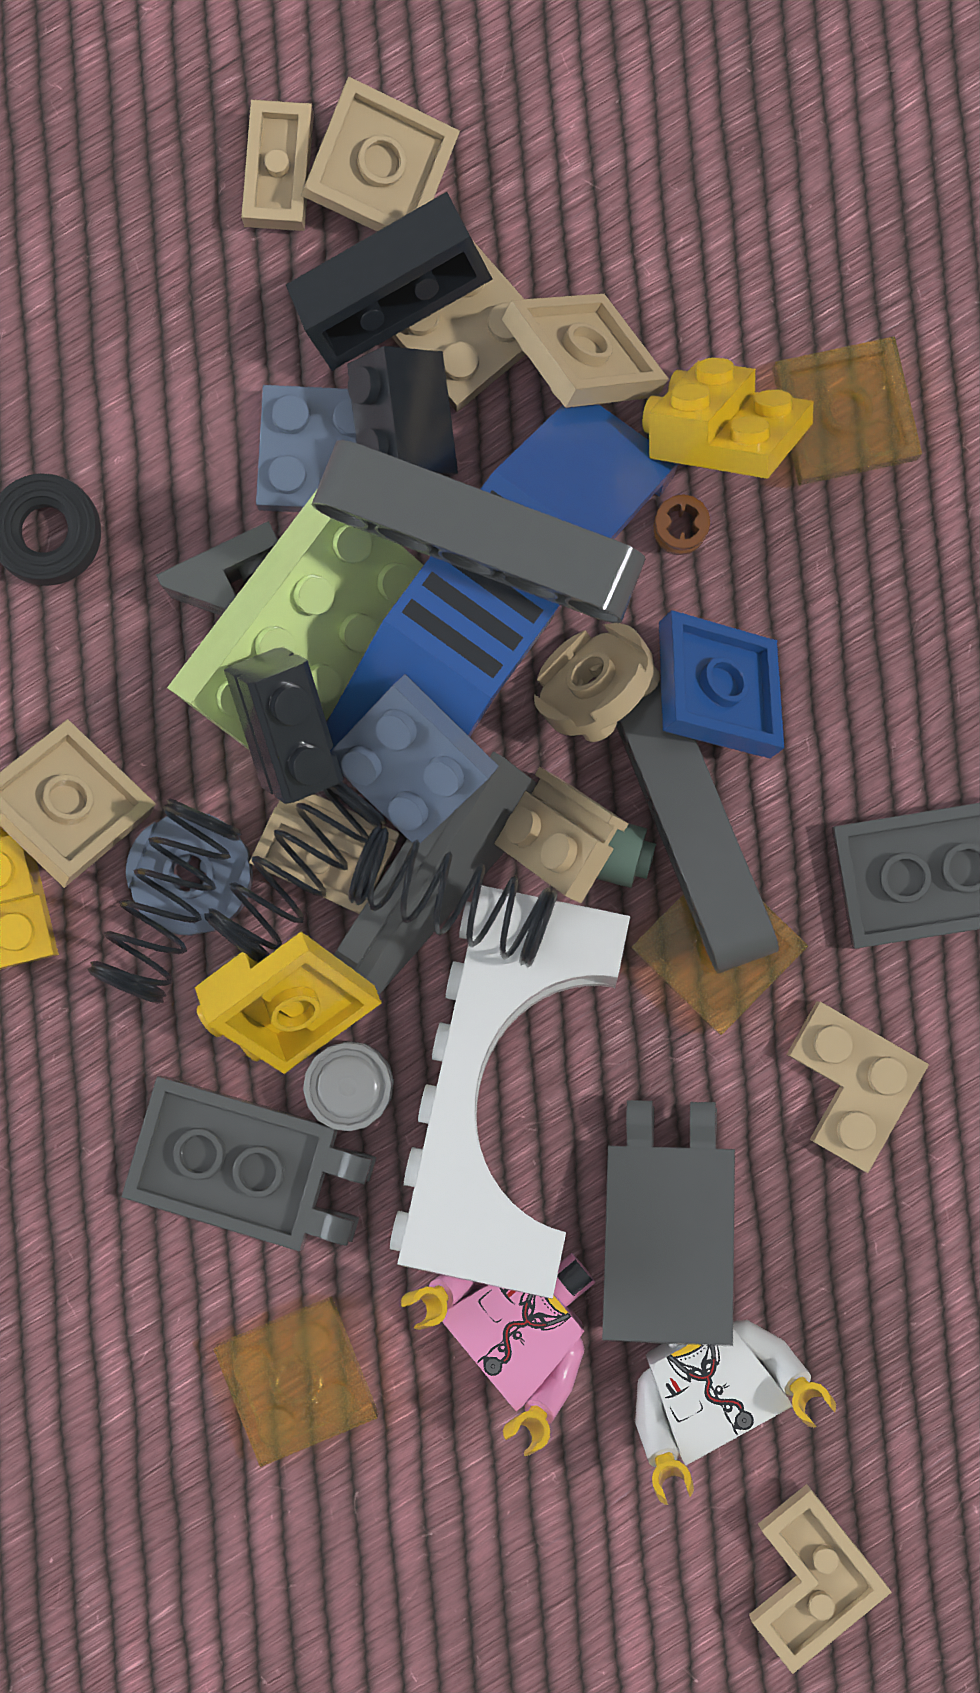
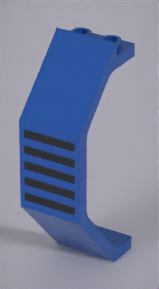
(469, 633)

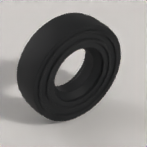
(82, 537)

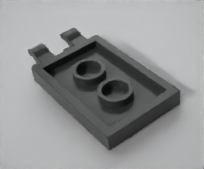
(910, 875)
(241, 1166)
(669, 1235)

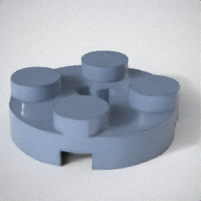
(221, 872)

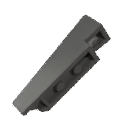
(380, 940)

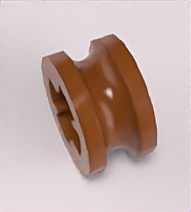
(700, 526)

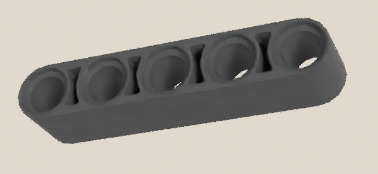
(479, 531)
(697, 838)

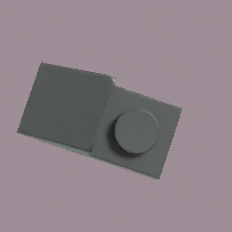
(208, 577)

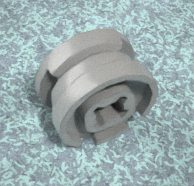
(348, 1086)

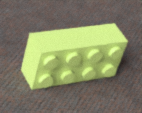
(312, 594)

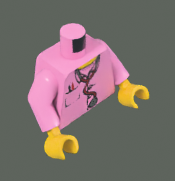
(517, 1339)

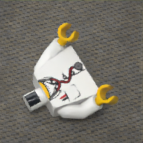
(712, 1394)

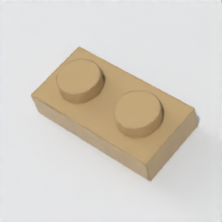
(277, 165)

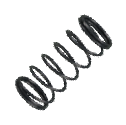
(368, 867)
(250, 942)
(142, 986)

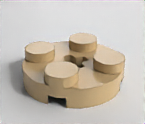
(622, 675)

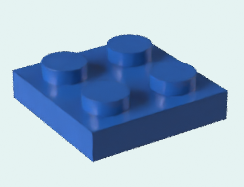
(720, 685)

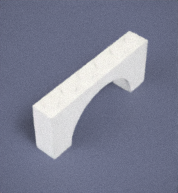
(457, 1212)

